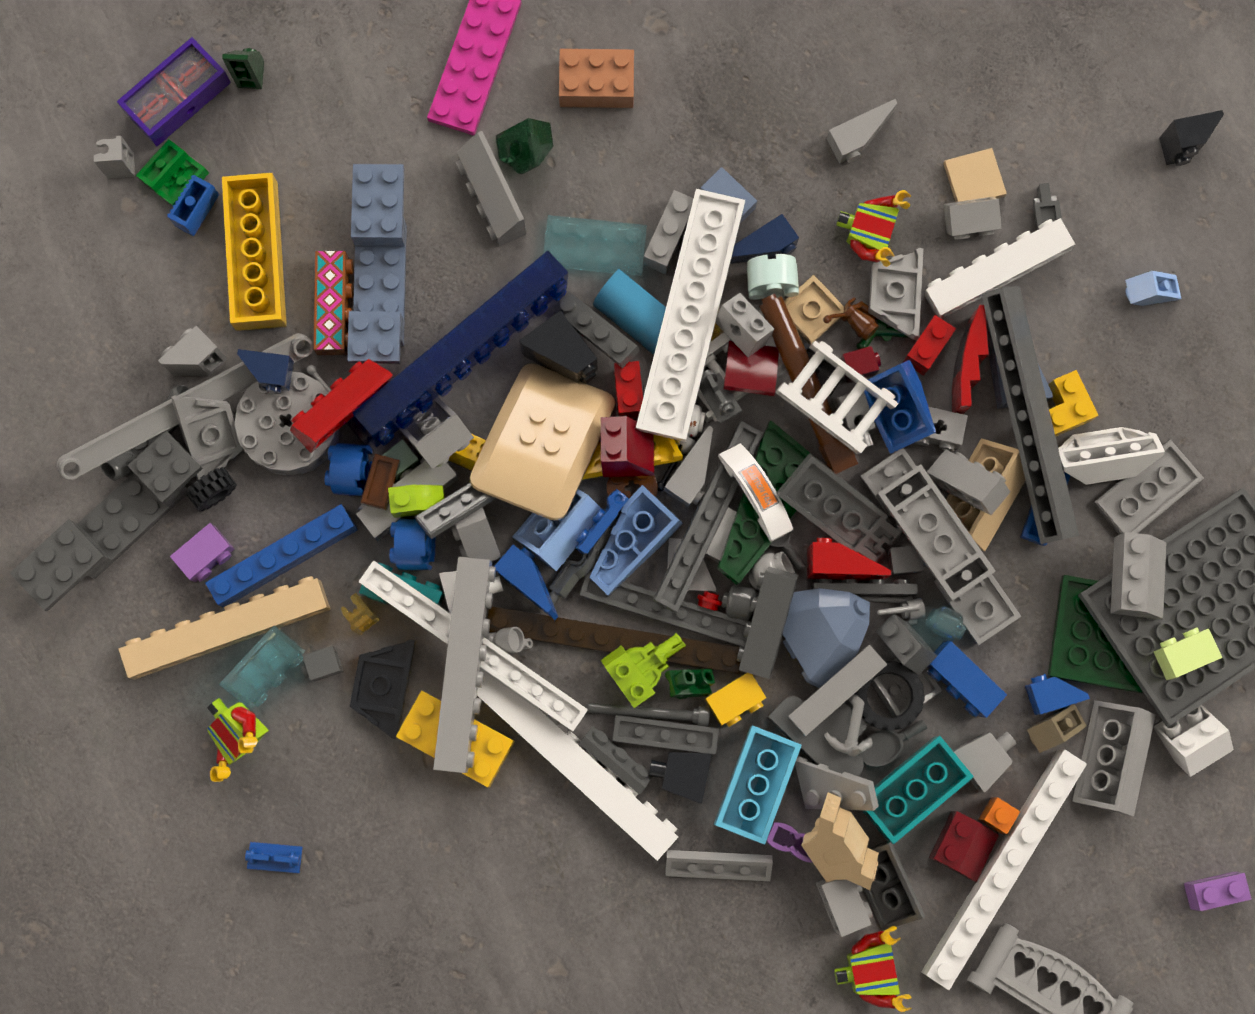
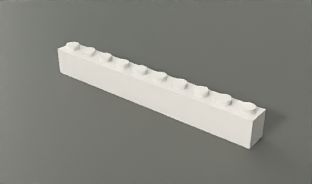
(579, 767)
(1003, 868)

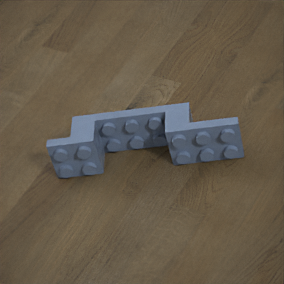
(380, 264)

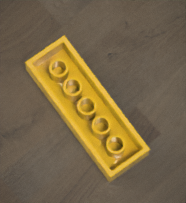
(254, 251)

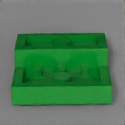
(170, 171)

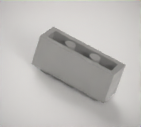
(668, 233)
(969, 481)

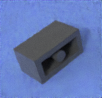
(906, 643)

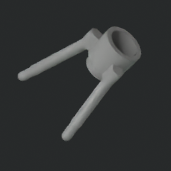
(910, 608)

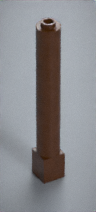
(795, 358)

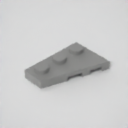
(818, 780)

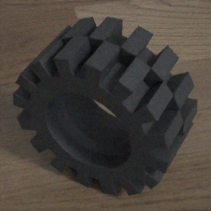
(211, 489)

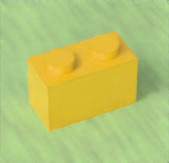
(735, 699)

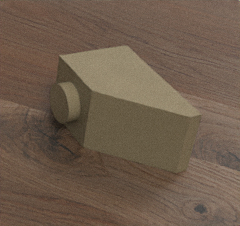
(1056, 728)

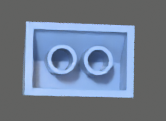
(556, 539)

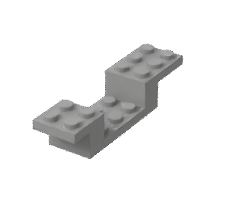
(942, 543)

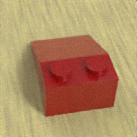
(839, 562)

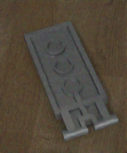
(839, 509)

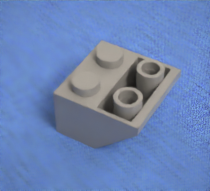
(192, 355)

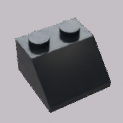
(1187, 136)

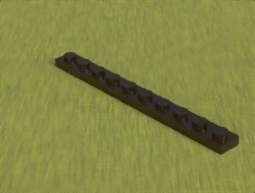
(609, 638)

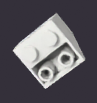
(1195, 740)

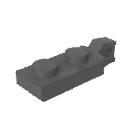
(1045, 205)

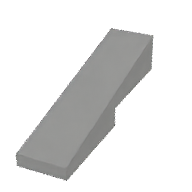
(837, 690)

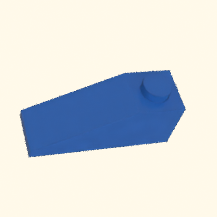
(523, 574)

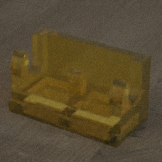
(363, 616)

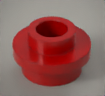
(709, 600)

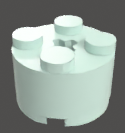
(772, 276)

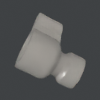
(510, 640)

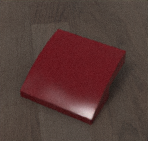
(753, 373)

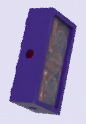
(174, 91)

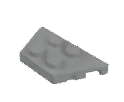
(897, 292)
(207, 431)

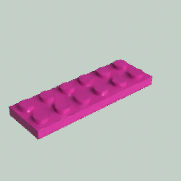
(473, 64)

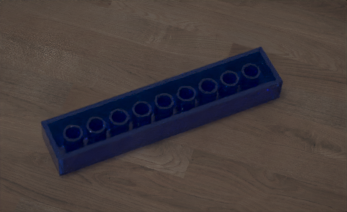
(461, 350)

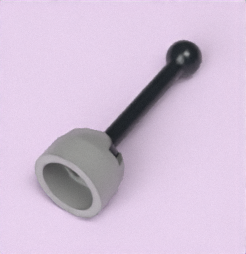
(684, 447)

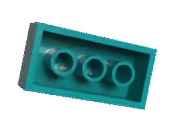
(917, 789)

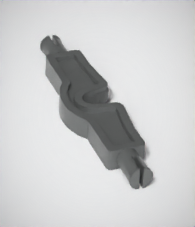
(575, 570)

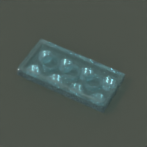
(596, 244)

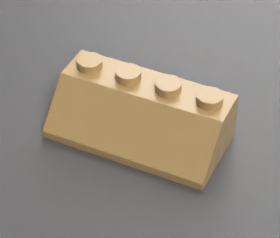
(1008, 463)

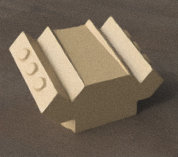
(840, 846)

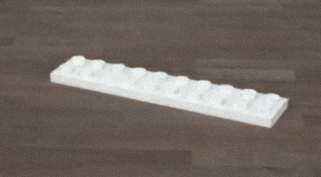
(690, 315)

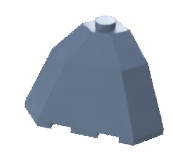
(825, 631)

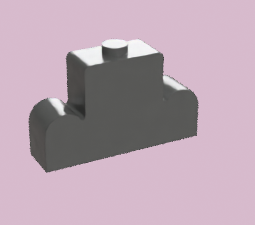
(815, 744)

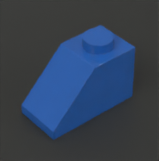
(1052, 694)

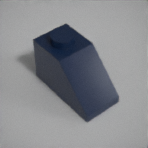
(269, 369)

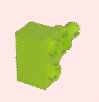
(640, 667)

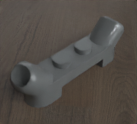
(117, 467)

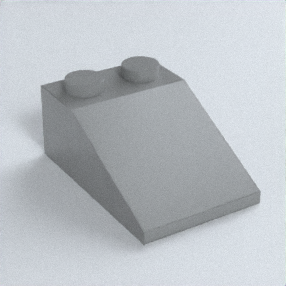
(437, 434)

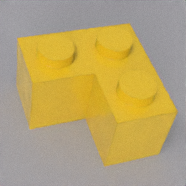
(1072, 403)

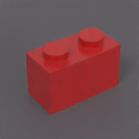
(930, 344)
(628, 389)

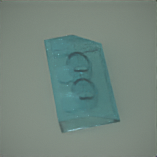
(263, 667)

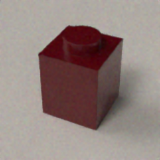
(862, 361)

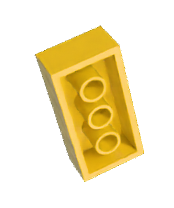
(421, 732)

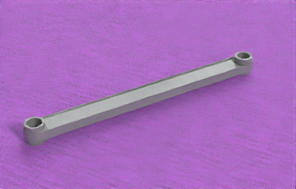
(164, 415)

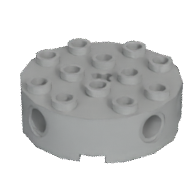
(266, 437)

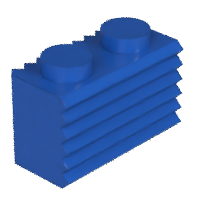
(193, 205)

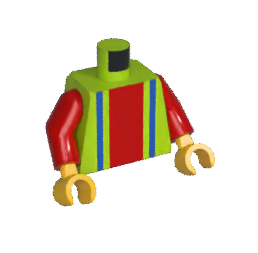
(873, 226)
(234, 733)
(874, 971)

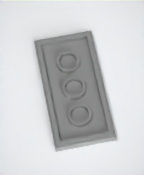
(1141, 499)

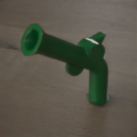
(883, 331)

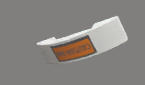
(758, 490)

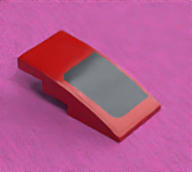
(971, 353)

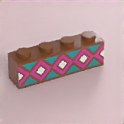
(331, 302)

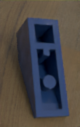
(769, 240)

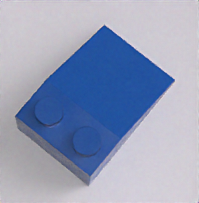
(911, 417)

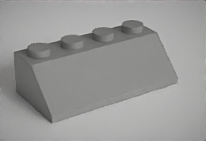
(491, 190)
(1114, 757)

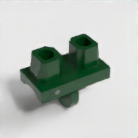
(690, 683)

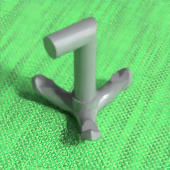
(851, 745)

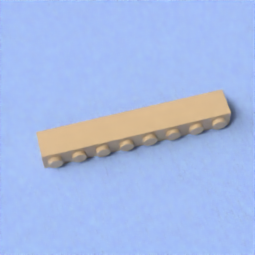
(224, 628)

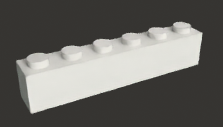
(1000, 268)

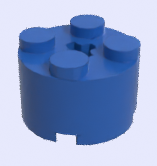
(348, 468)
(412, 546)

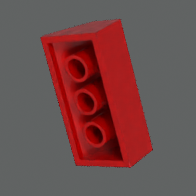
(337, 406)

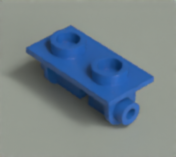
(274, 857)

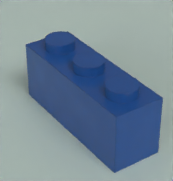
(965, 680)

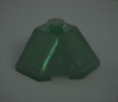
(525, 144)

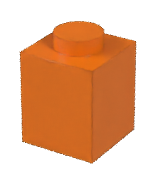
(999, 815)

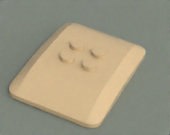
(542, 442)

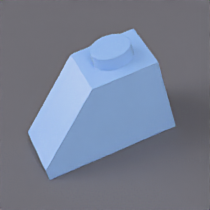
(1152, 288)

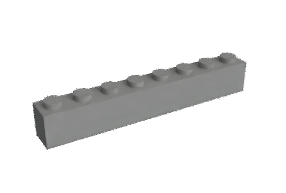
(463, 664)

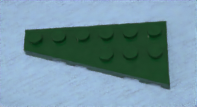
(779, 458)

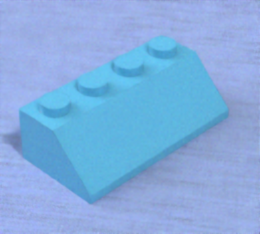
(757, 784)

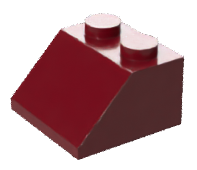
(625, 448)
(964, 845)

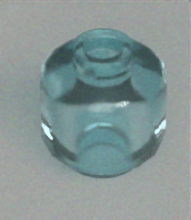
(945, 624)

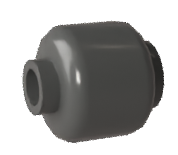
(739, 602)

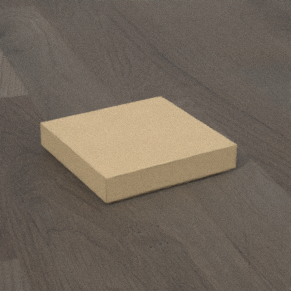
(975, 176)
(811, 307)

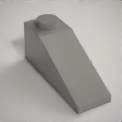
(853, 136)
(690, 476)

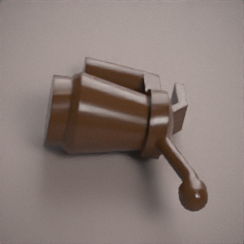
(858, 318)

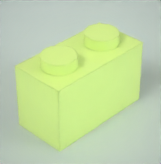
(1187, 654)

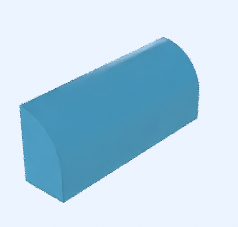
(631, 309)

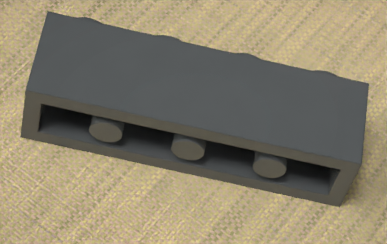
(768, 622)

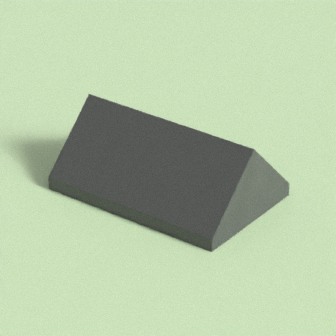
(891, 891)

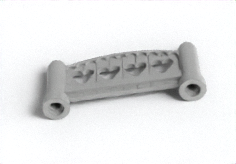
(999, 970)

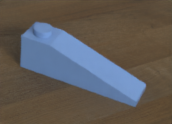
(637, 534)

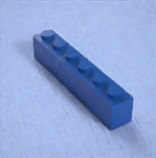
(281, 556)

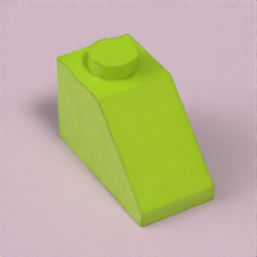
(413, 499)

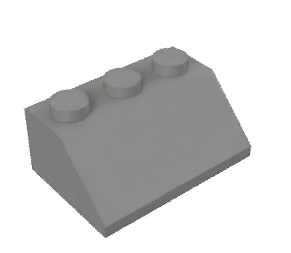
(1138, 575)

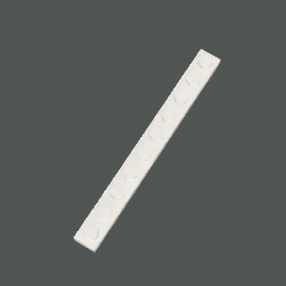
(497, 661)

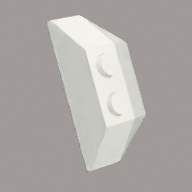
(1109, 454)

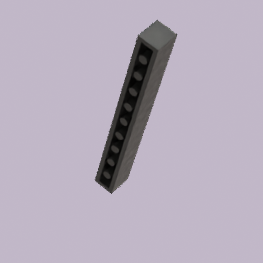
(1030, 414)

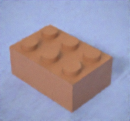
(596, 78)

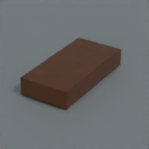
(380, 478)

